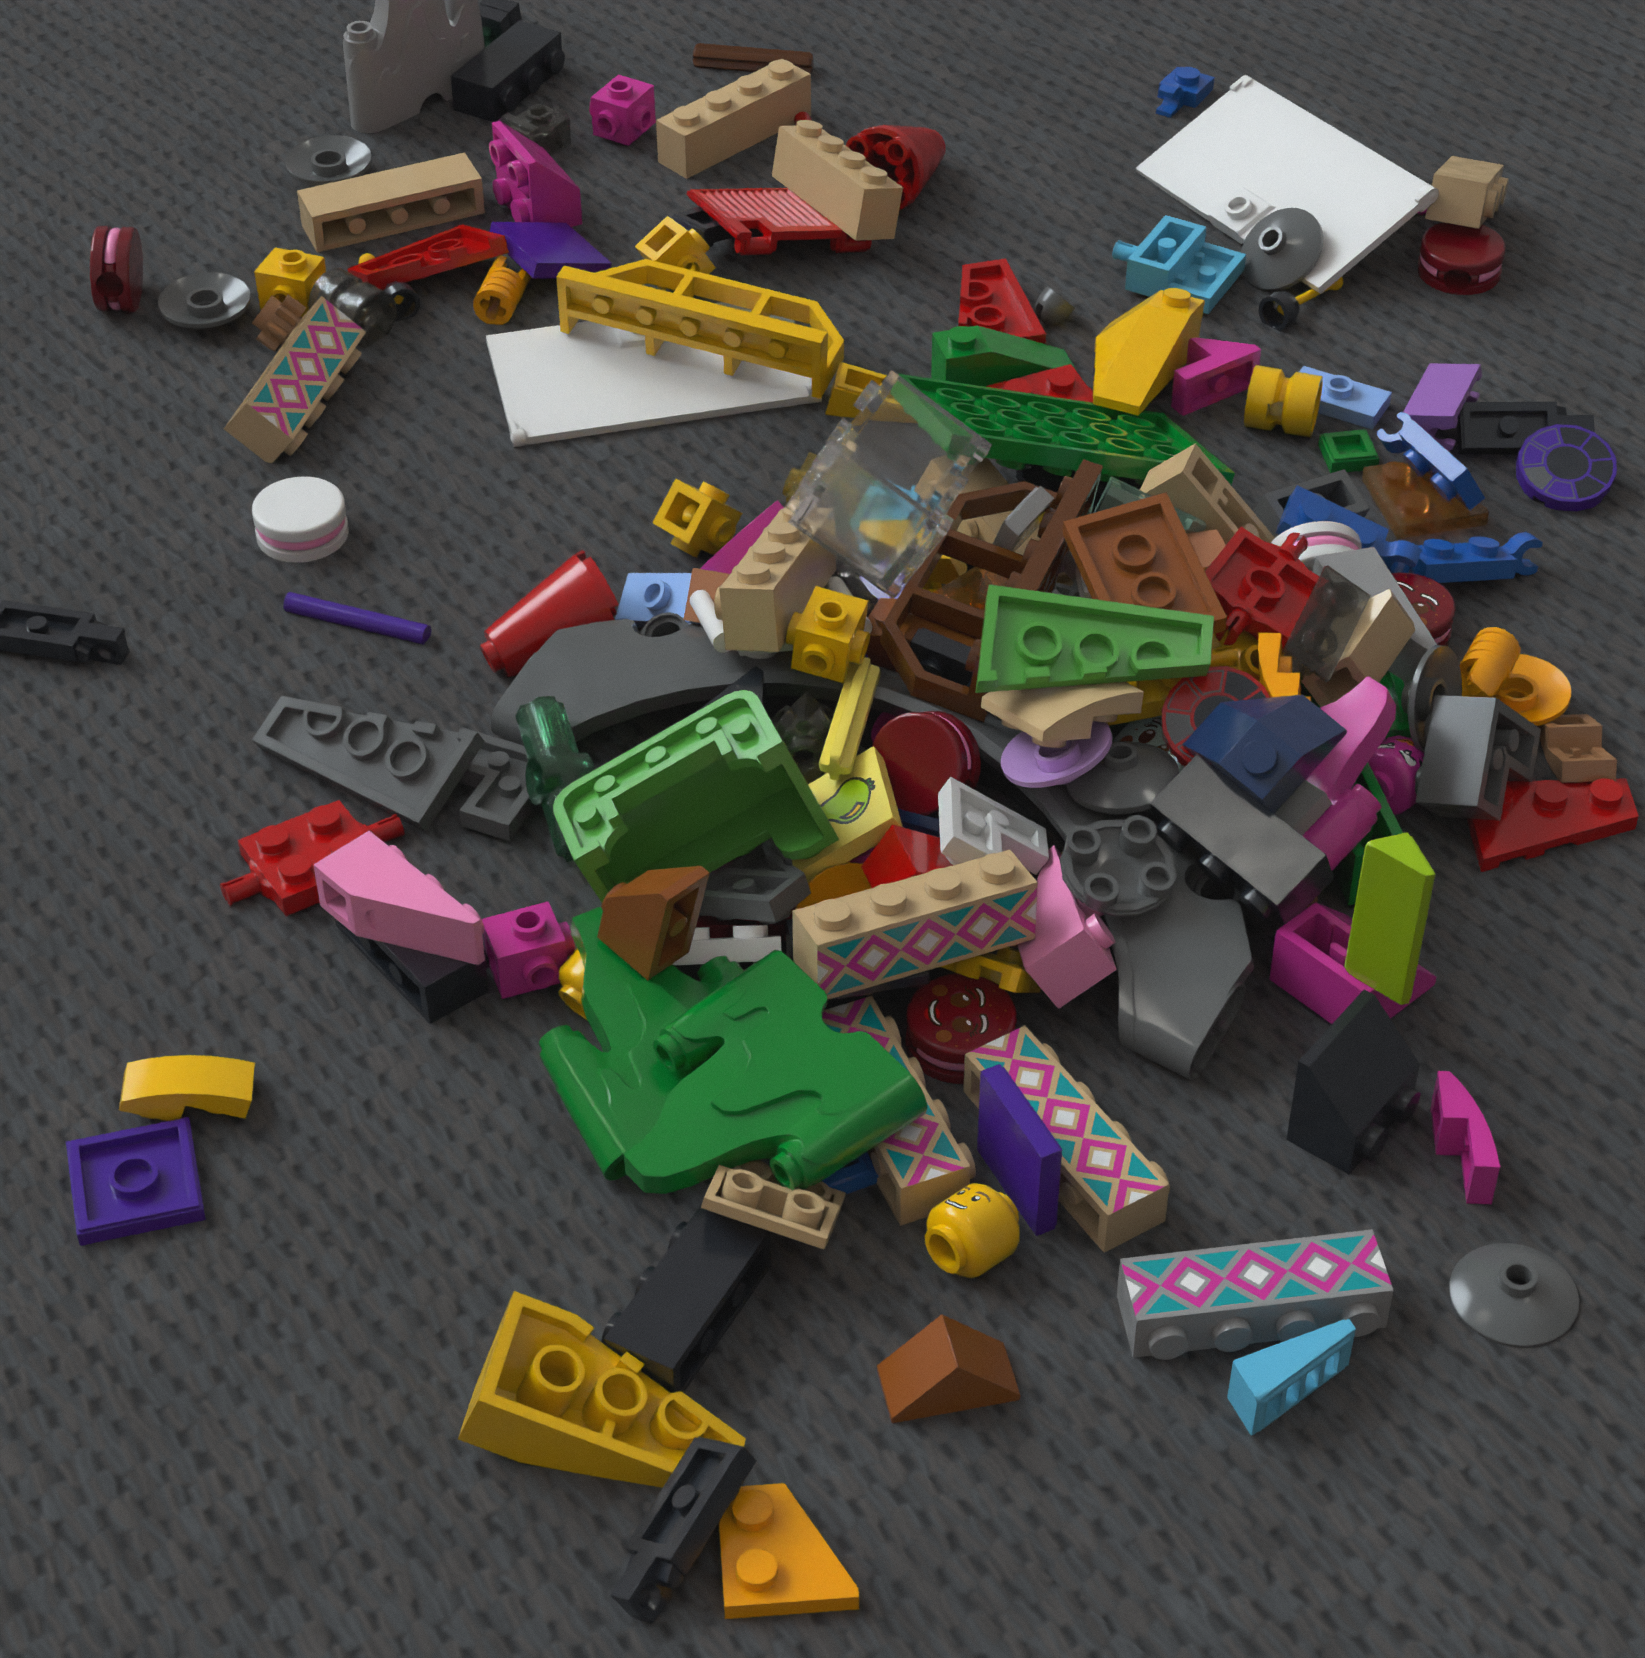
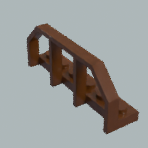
(1031, 571)

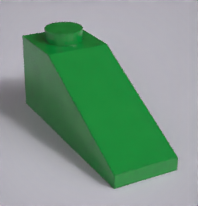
(989, 356)

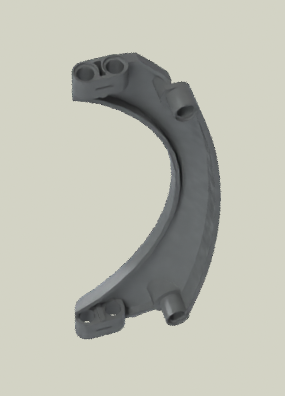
(1175, 964)

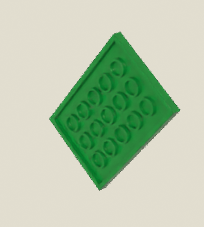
(1062, 431)

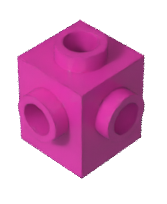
(623, 110)
(526, 948)

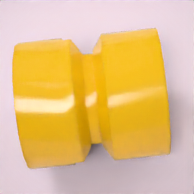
(1283, 401)

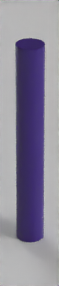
(357, 618)

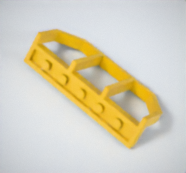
(623, 302)

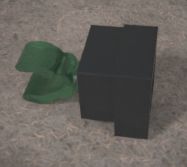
(498, 17)

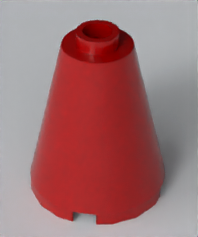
(565, 599)

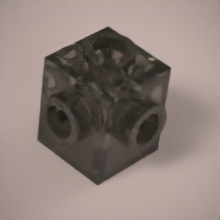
(804, 733)

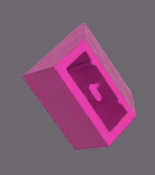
(531, 180)
(1311, 963)

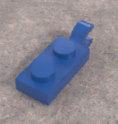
(1428, 456)
(1309, 507)
(1477, 559)

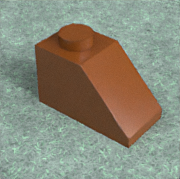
(653, 917)

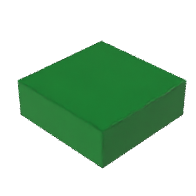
(1348, 450)

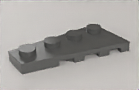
(370, 756)

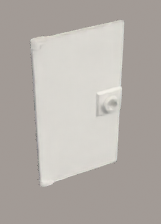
(1267, 155)
(607, 383)

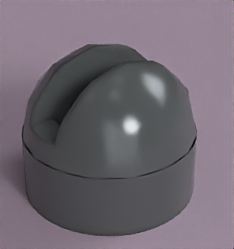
(1052, 307)

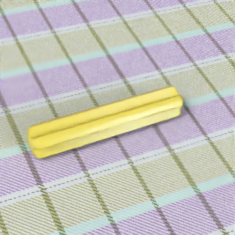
(849, 719)

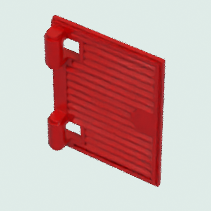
(773, 212)

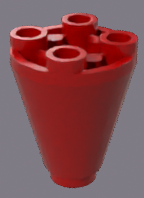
(904, 152)

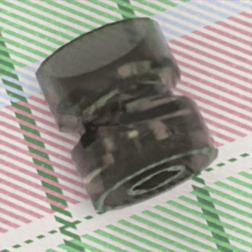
(358, 300)

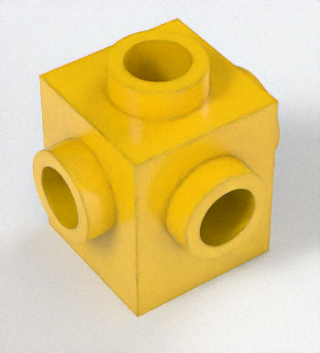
(677, 247)
(286, 274)
(697, 517)
(829, 634)

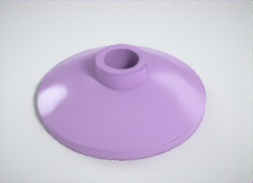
(1041, 766)

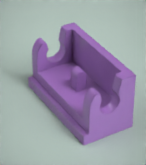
(1442, 396)

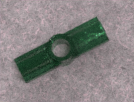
(551, 759)

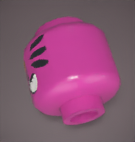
(1395, 770)

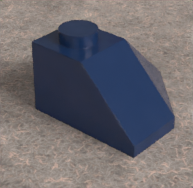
(1266, 744)

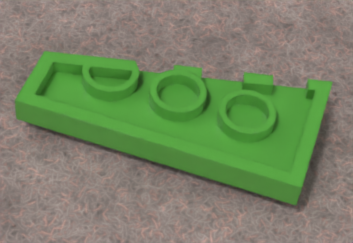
(1073, 641)

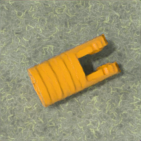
(500, 293)
(1488, 662)

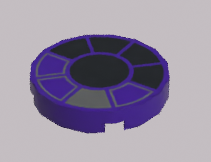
(1566, 467)

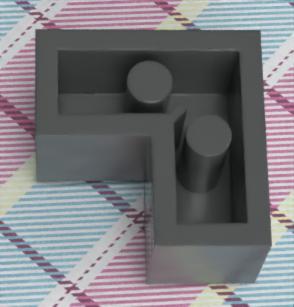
(1471, 756)

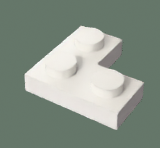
(980, 826)

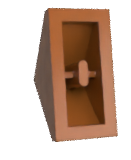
(946, 1372)

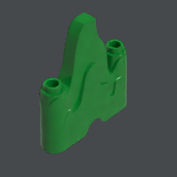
(770, 1086)
(623, 1089)

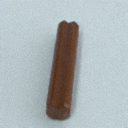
(747, 58)

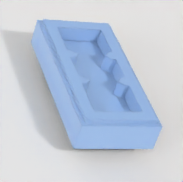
(1351, 399)
(652, 594)

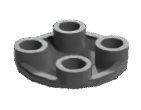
(1118, 866)

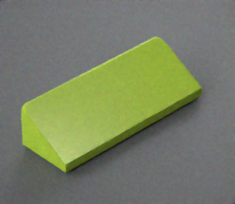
(1390, 916)

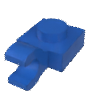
(1181, 88)

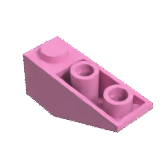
(393, 902)
(1069, 939)

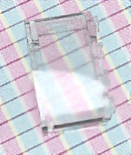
(887, 483)

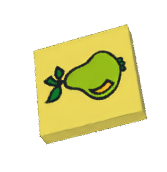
(857, 807)

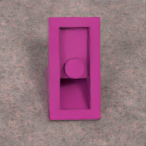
(1212, 373)

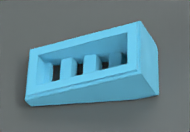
(1284, 1374)

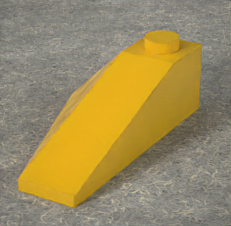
(1143, 349)
(578, 1406)

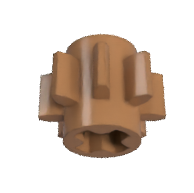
(277, 321)

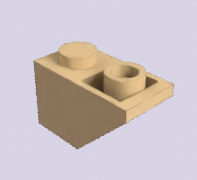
(1370, 650)

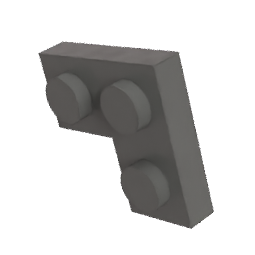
(501, 795)

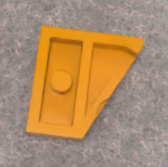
(778, 1558)

